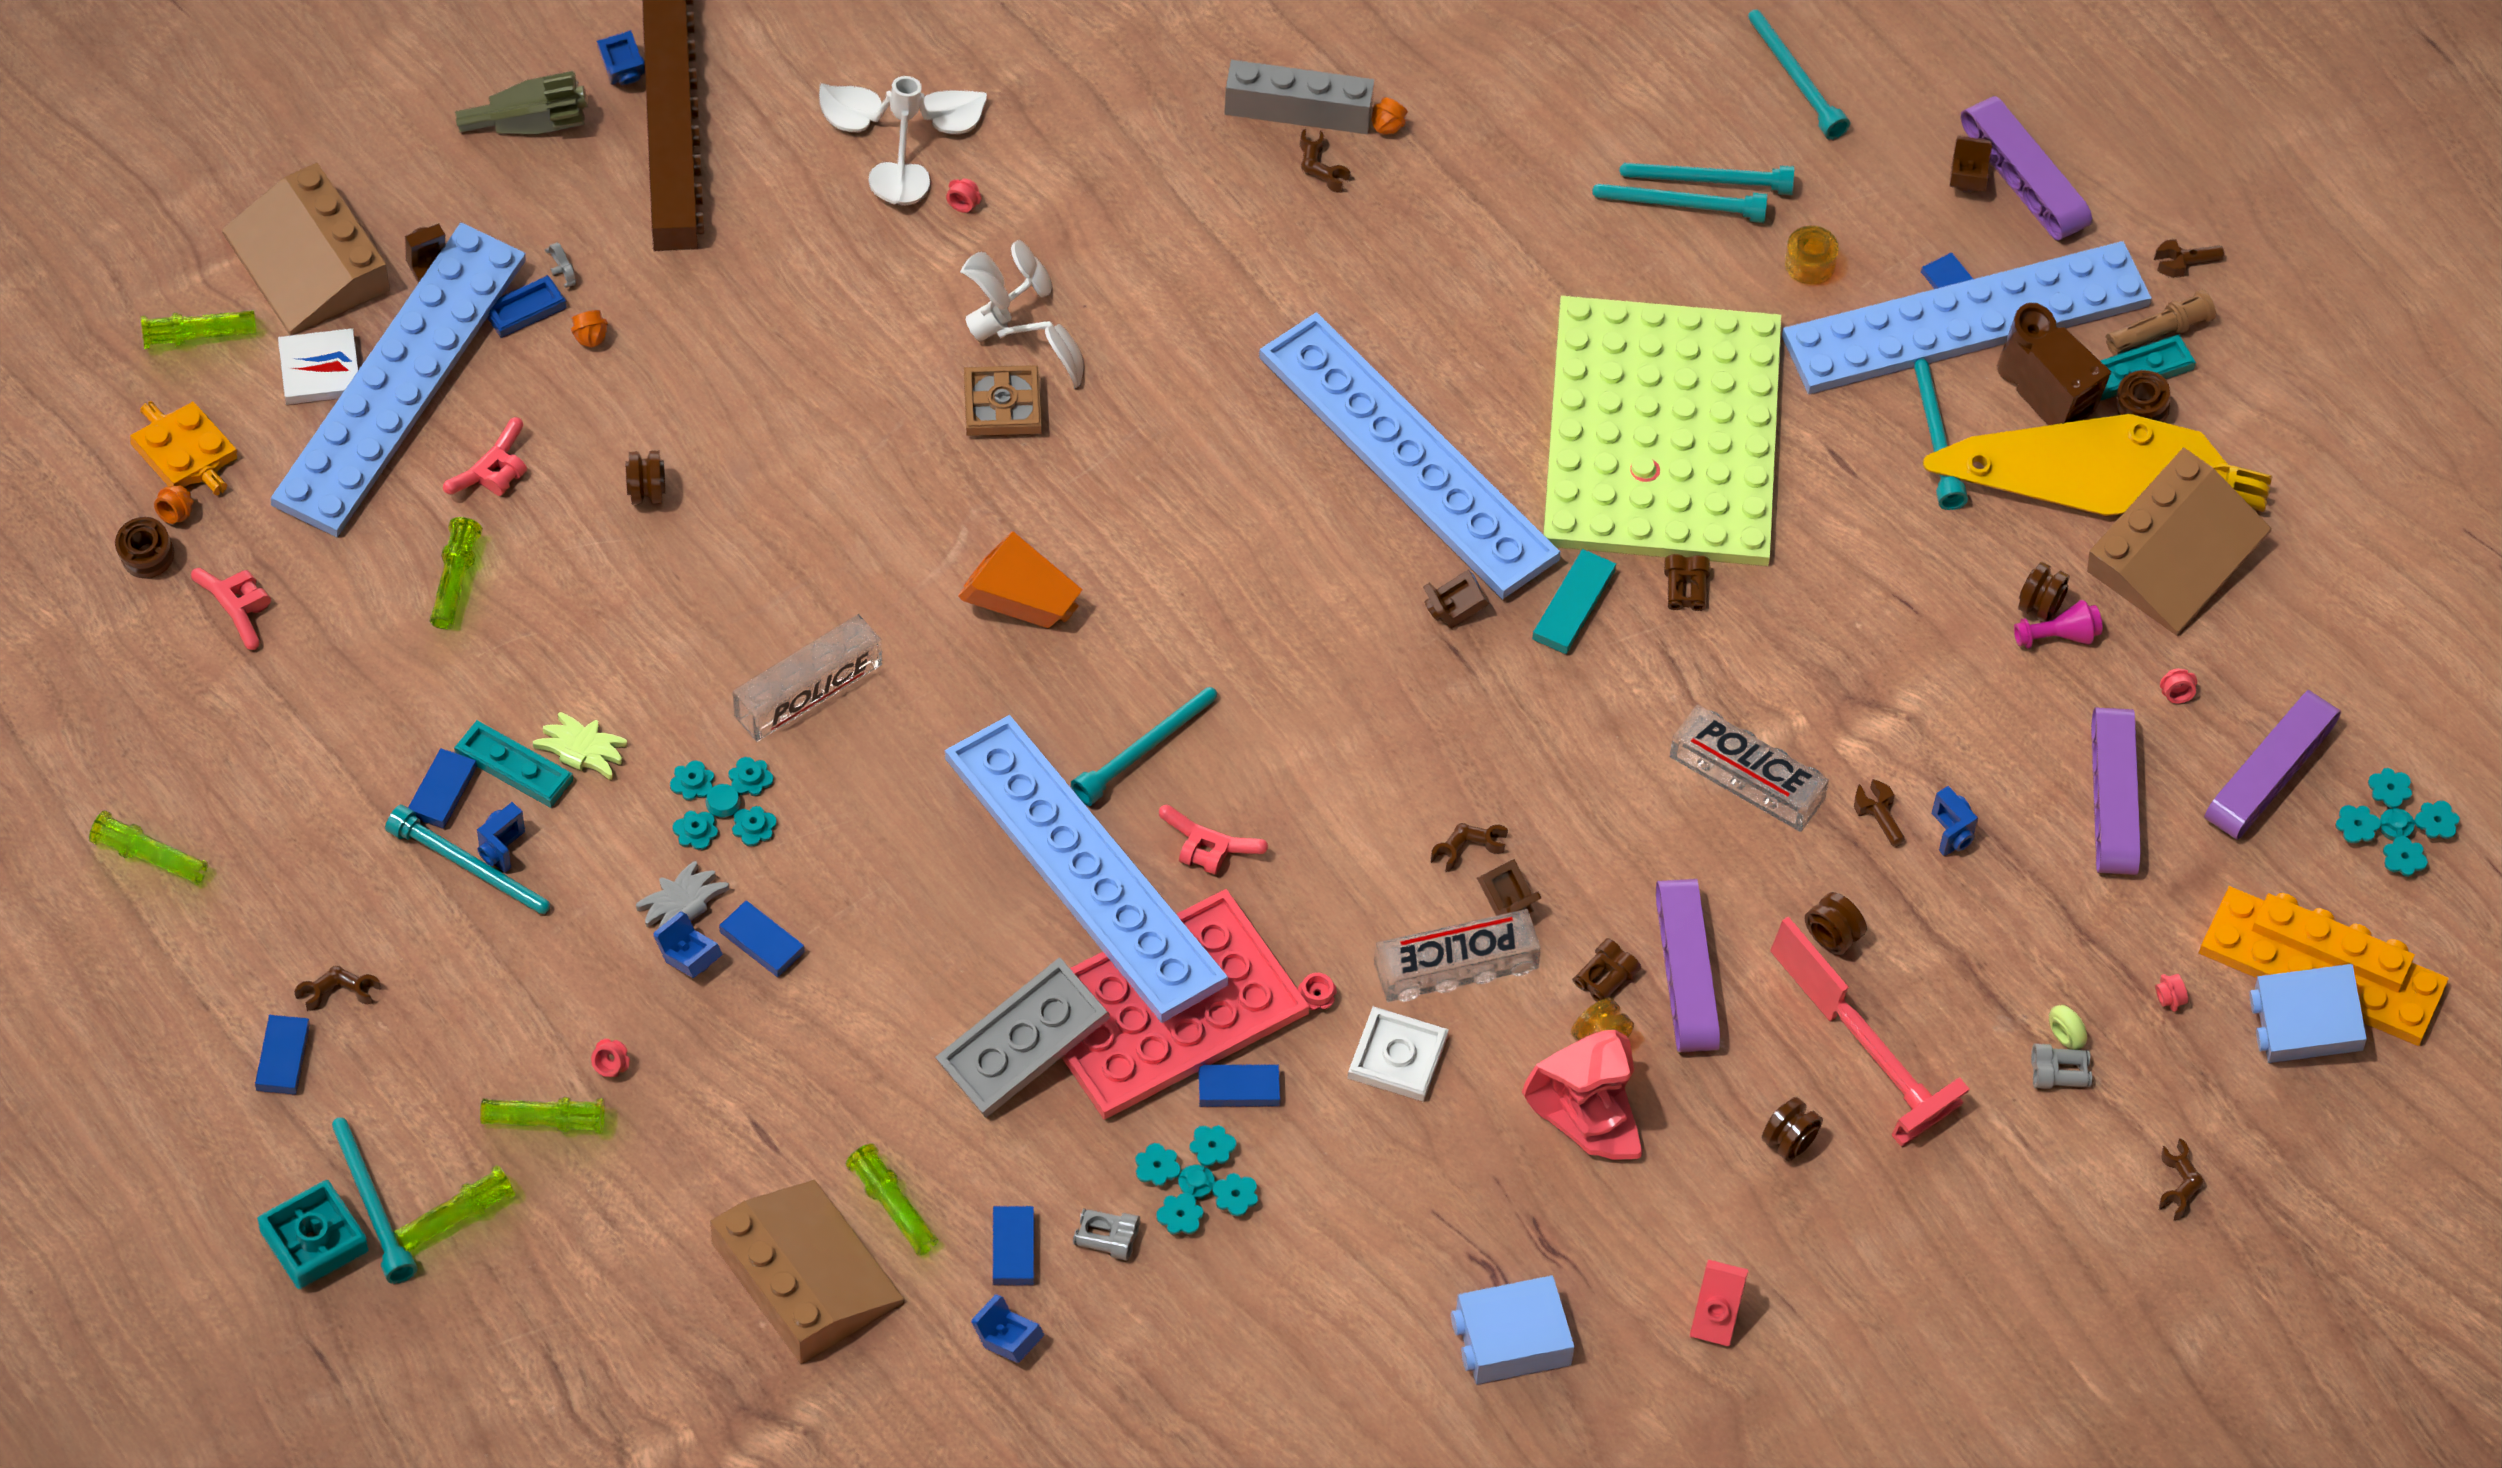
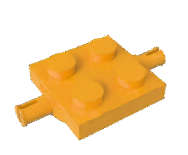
(183, 447)

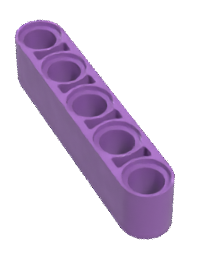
(2027, 168)
(2272, 764)
(2115, 791)
(1687, 965)

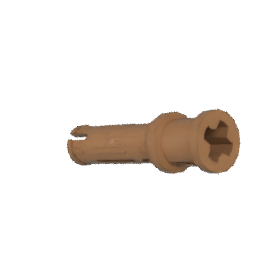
(2175, 318)

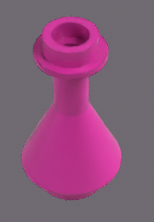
(2076, 624)

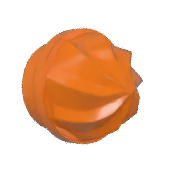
(1388, 116)
(589, 328)
(173, 504)

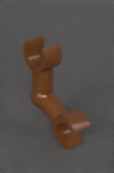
(1312, 166)
(1473, 834)
(336, 976)
(2191, 1183)

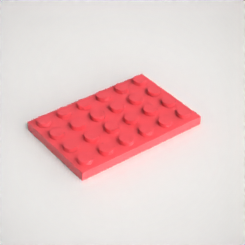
(1141, 1056)

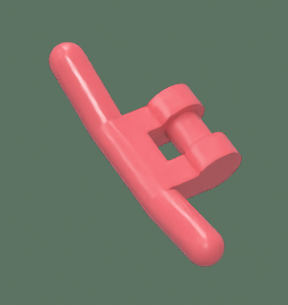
(497, 456)
(224, 591)
(1200, 835)

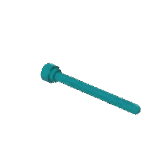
(1831, 120)
(1779, 179)
(1751, 207)
(1950, 491)
(1090, 785)
(405, 824)
(397, 1262)

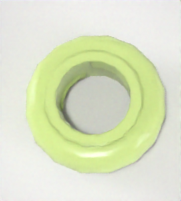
(2068, 1027)

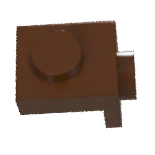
(1970, 164)
(422, 248)
(1456, 599)
(1507, 889)

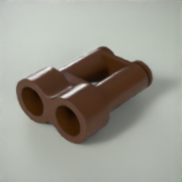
(1687, 569)
(1616, 961)

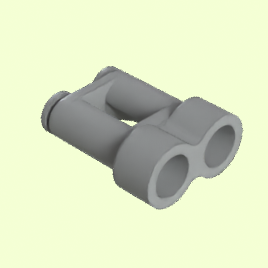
(2046, 1070)
(1122, 1234)

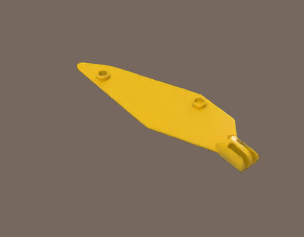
(2088, 463)

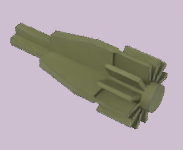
(530, 107)

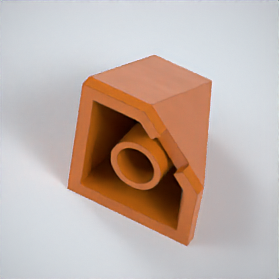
(1021, 584)

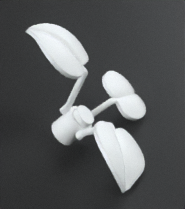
(853, 108)
(995, 315)

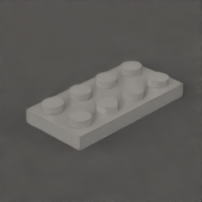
(1022, 1037)

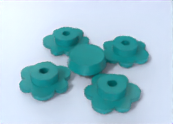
(723, 801)
(2397, 823)
(1196, 1180)

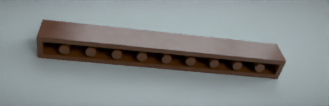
(670, 124)

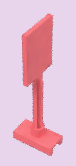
(1828, 994)

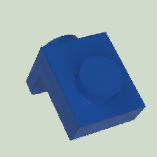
(621, 58)
(1957, 818)
(497, 833)
(685, 947)
(1005, 1331)

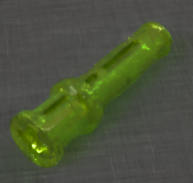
(179, 328)
(457, 558)
(132, 842)
(561, 1114)
(882, 1185)
(470, 1201)

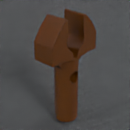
(2183, 257)
(1879, 810)

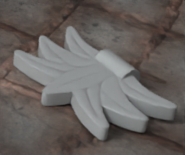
(686, 894)

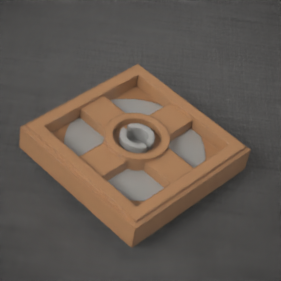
(1002, 400)

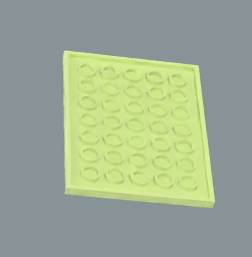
(1671, 389)

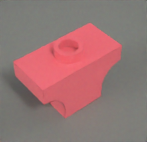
(1718, 1302)

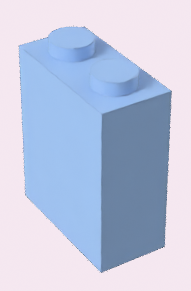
(2308, 1013)
(1513, 1330)

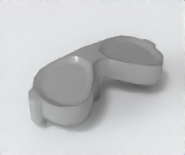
(563, 265)

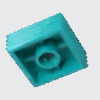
(324, 1213)

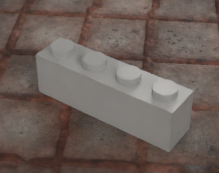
(1299, 96)

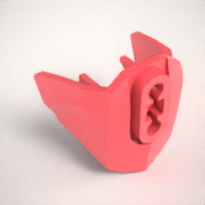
(1586, 1094)

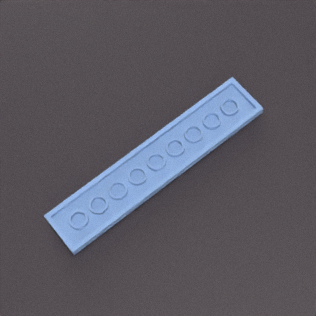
(1962, 317)
(398, 380)
(1410, 455)
(1086, 869)

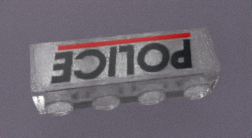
(807, 677)
(1749, 767)
(1457, 956)

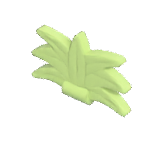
(581, 745)

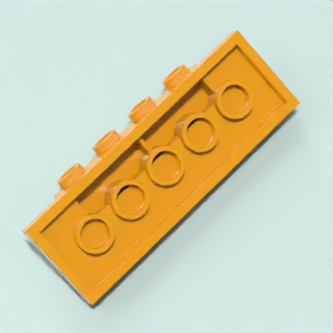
(2286, 938)

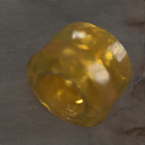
(1811, 254)
(1601, 1017)

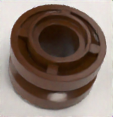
(2148, 386)
(645, 477)
(142, 532)
(2043, 592)
(1835, 923)
(1792, 1128)

